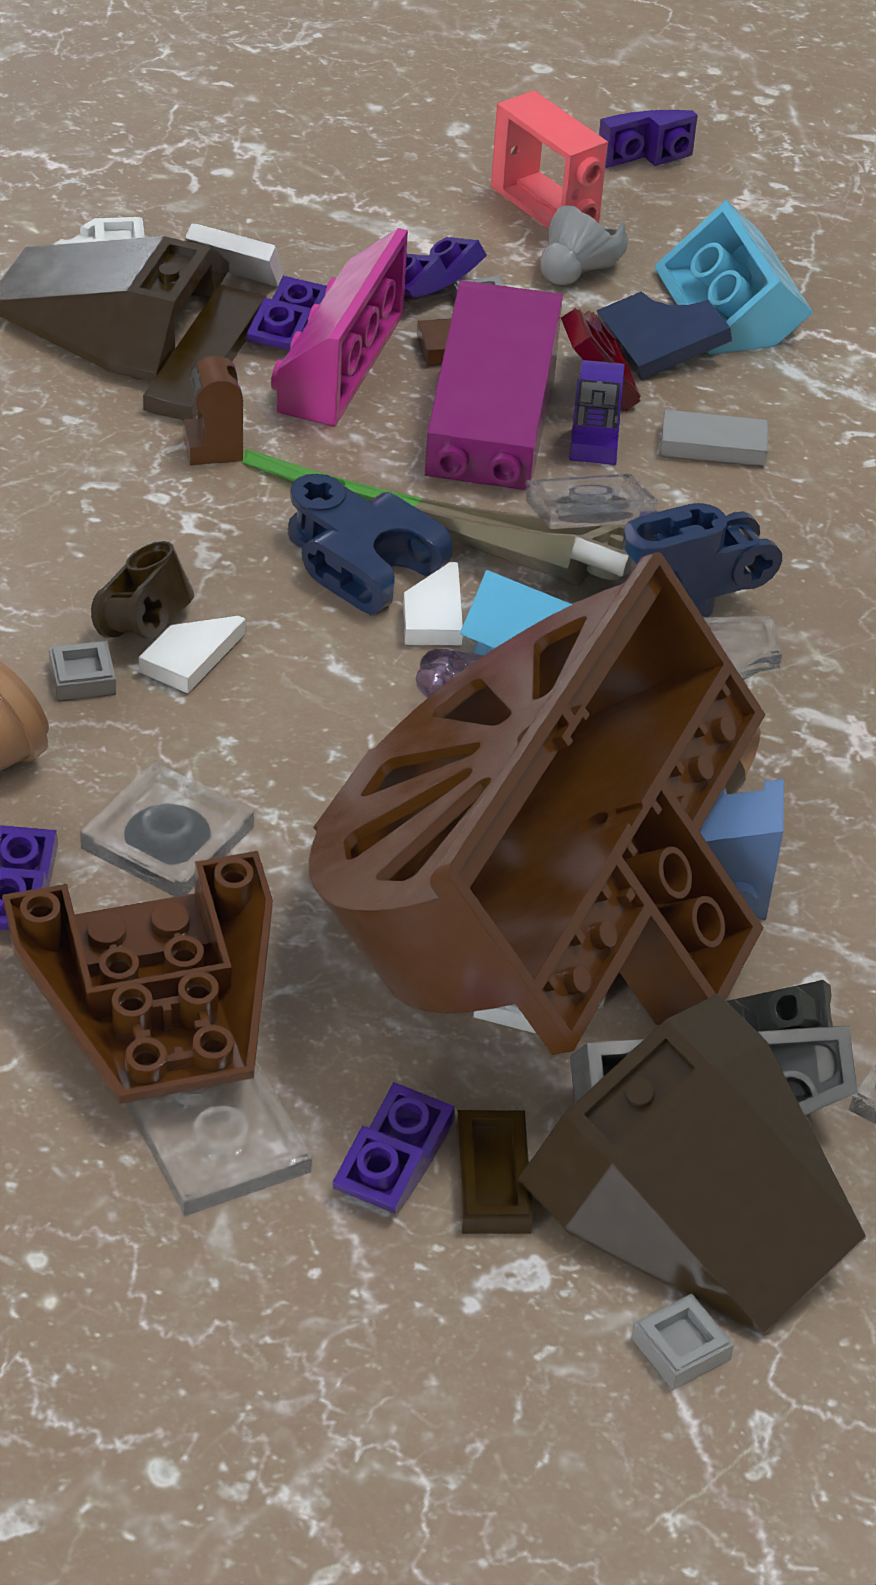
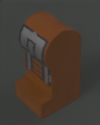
(219, 427)

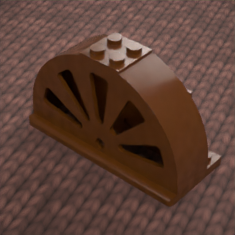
(551, 821)

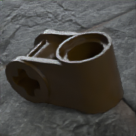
(143, 594)

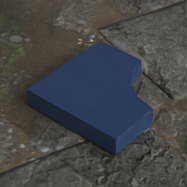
(663, 335)

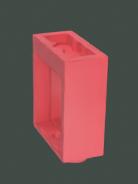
(516, 175)

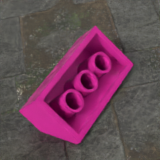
(344, 334)

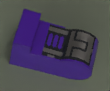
(597, 413)

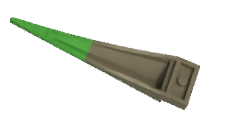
(519, 538)

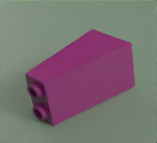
(494, 385)

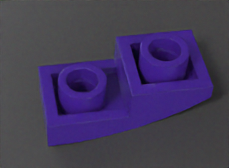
(651, 134)
(446, 264)
(285, 313)
(25, 861)
(395, 1149)

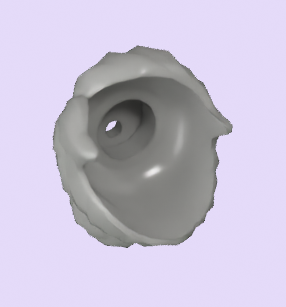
(579, 245)

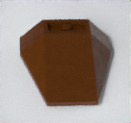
(160, 987)

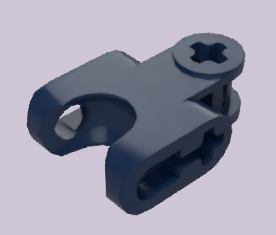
(357, 541)
(705, 550)

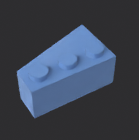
(747, 839)

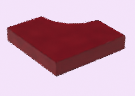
(596, 343)

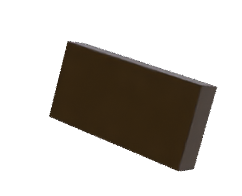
(489, 1163)

